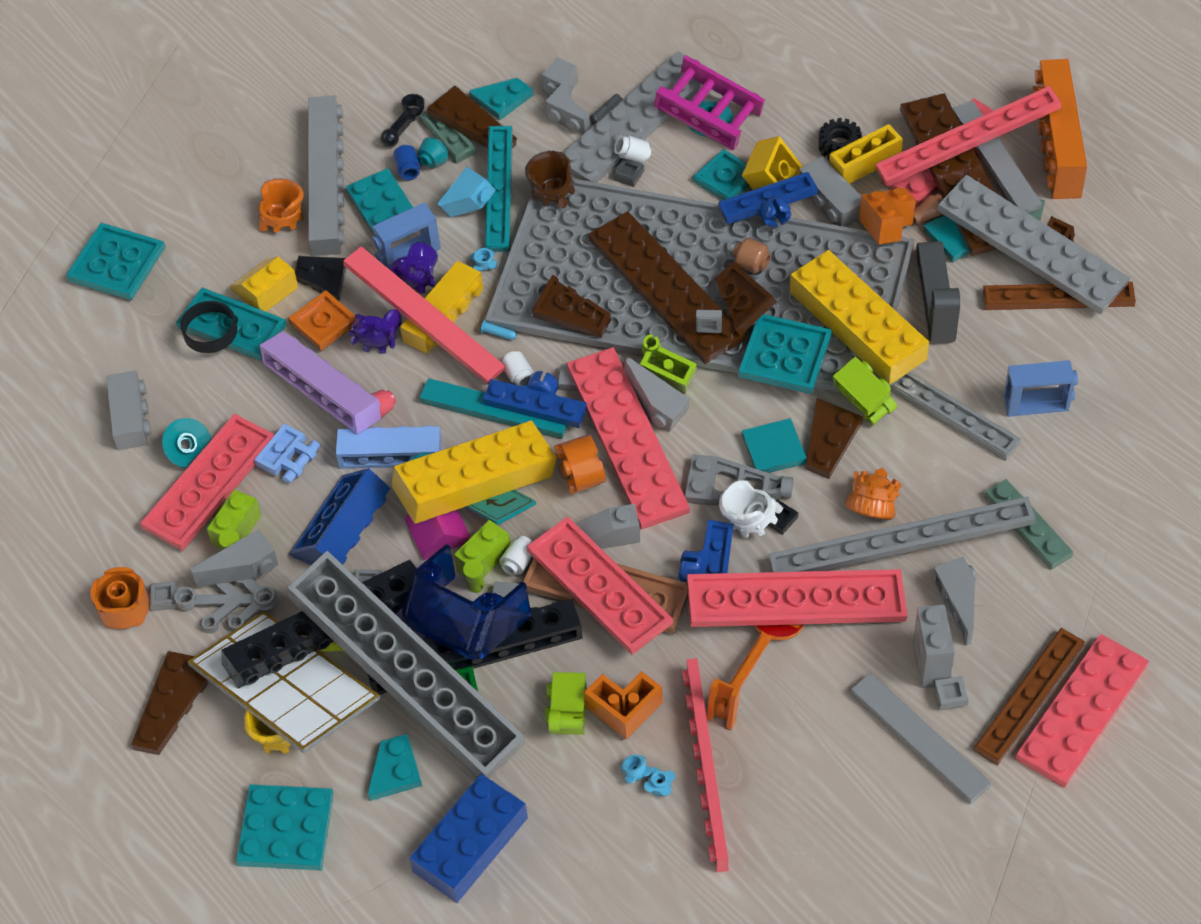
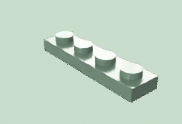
(1039, 536)

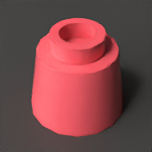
(386, 401)

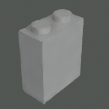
(933, 644)

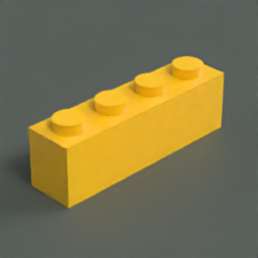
(450, 297)

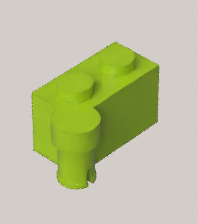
(667, 365)
(865, 390)
(234, 520)
(481, 554)
(567, 703)

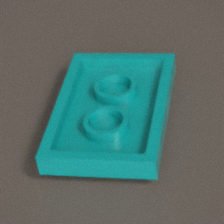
(378, 198)

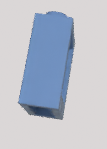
(402, 225)
(1039, 400)

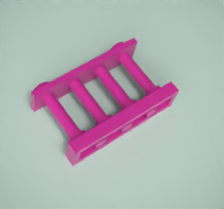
(704, 121)

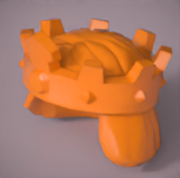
(280, 204)
(873, 495)

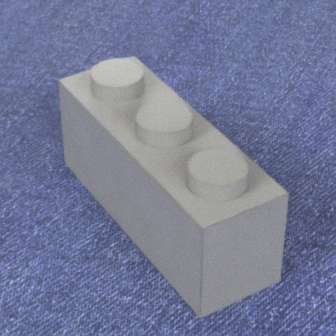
(834, 194)
(128, 410)

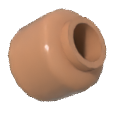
(752, 255)

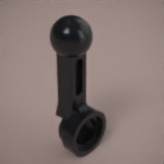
(391, 136)

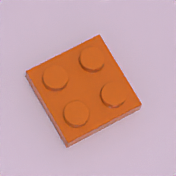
(322, 320)

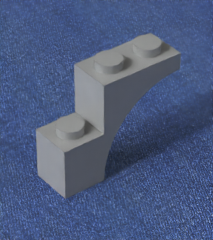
(560, 107)

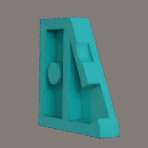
(502, 97)
(394, 769)

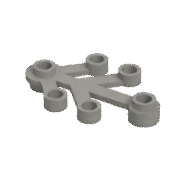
(230, 600)

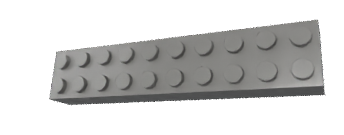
(405, 666)

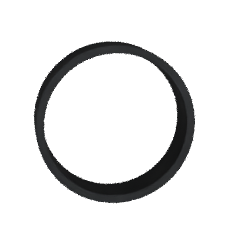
(205, 307)

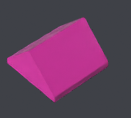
(438, 531)

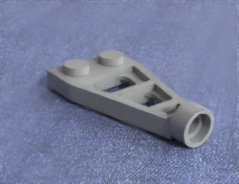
(703, 475)

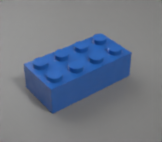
(468, 838)

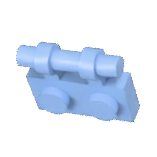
(281, 449)

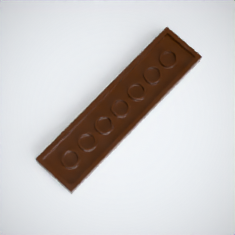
(929, 119)
(663, 284)

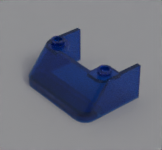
(455, 621)

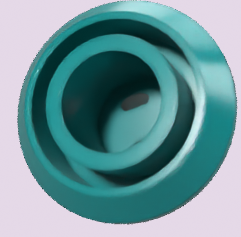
(432, 152)

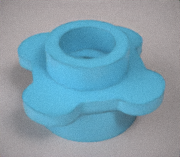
(483, 259)
(635, 768)
(659, 789)

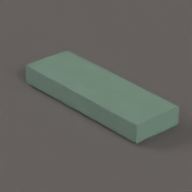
(456, 143)

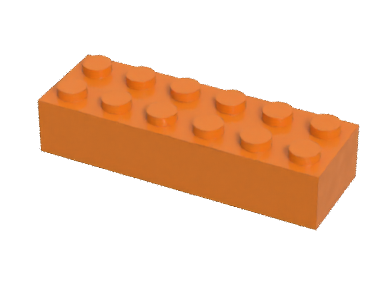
(1061, 132)

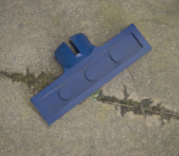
(769, 201)
(536, 400)
(715, 554)

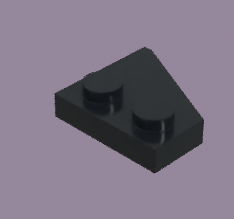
(321, 273)

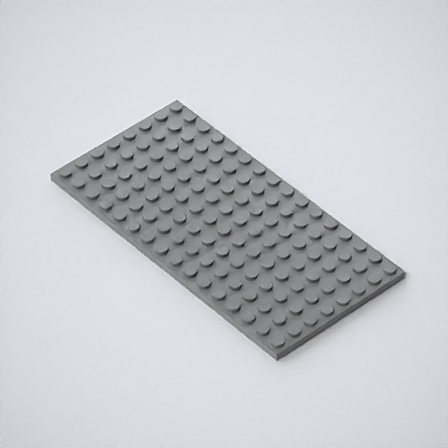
(702, 243)

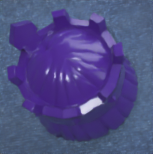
(417, 267)
(376, 331)

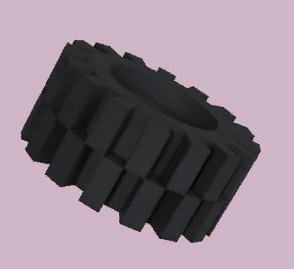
(837, 130)

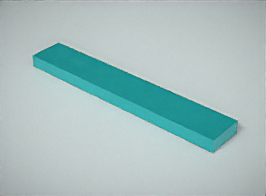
(500, 177)
(471, 403)

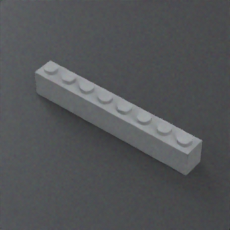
(325, 176)

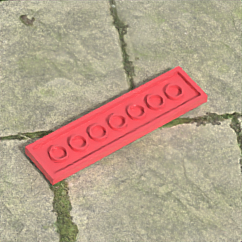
(628, 438)
(796, 598)

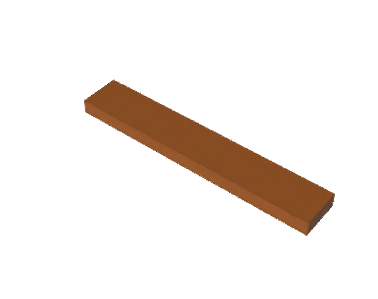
(1043, 297)
(1029, 696)

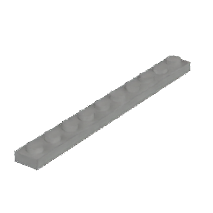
(905, 537)

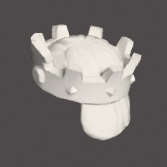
(748, 508)

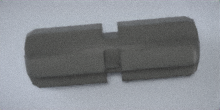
(605, 109)

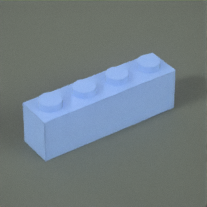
(385, 446)

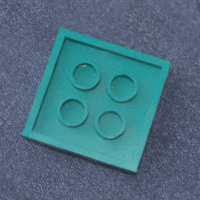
(116, 261)
(785, 353)
(285, 827)

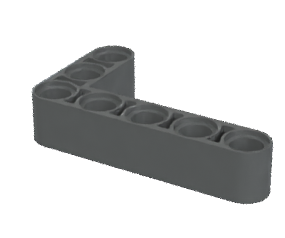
(939, 300)

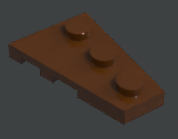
(743, 297)
(566, 308)
(830, 437)

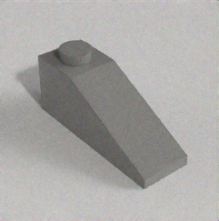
(660, 400)
(613, 526)
(238, 562)
(957, 588)

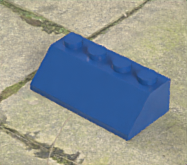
(342, 517)

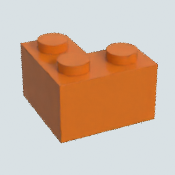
(886, 213)
(623, 708)

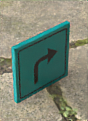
(502, 507)

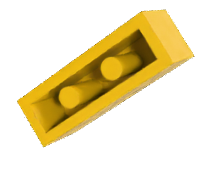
(861, 156)

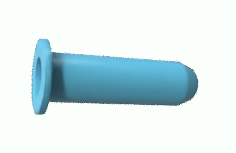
(498, 331)

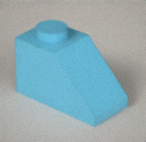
(466, 194)

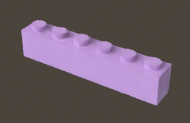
(321, 382)

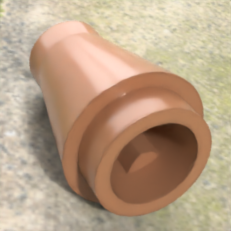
(928, 209)

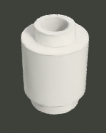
(632, 149)
(517, 368)
(516, 556)

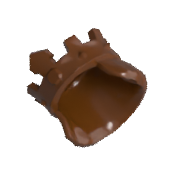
(550, 177)

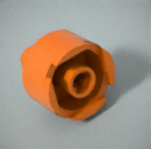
(580, 464)
(120, 598)

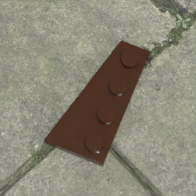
(464, 115)
(169, 701)

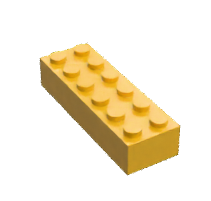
(859, 317)
(473, 471)

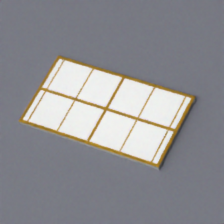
(299, 701)

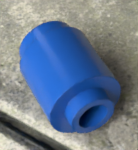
(406, 162)

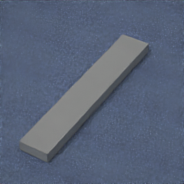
(1001, 165)
(956, 415)
(921, 738)

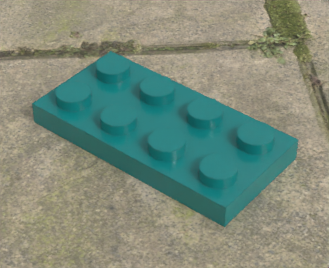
(253, 324)

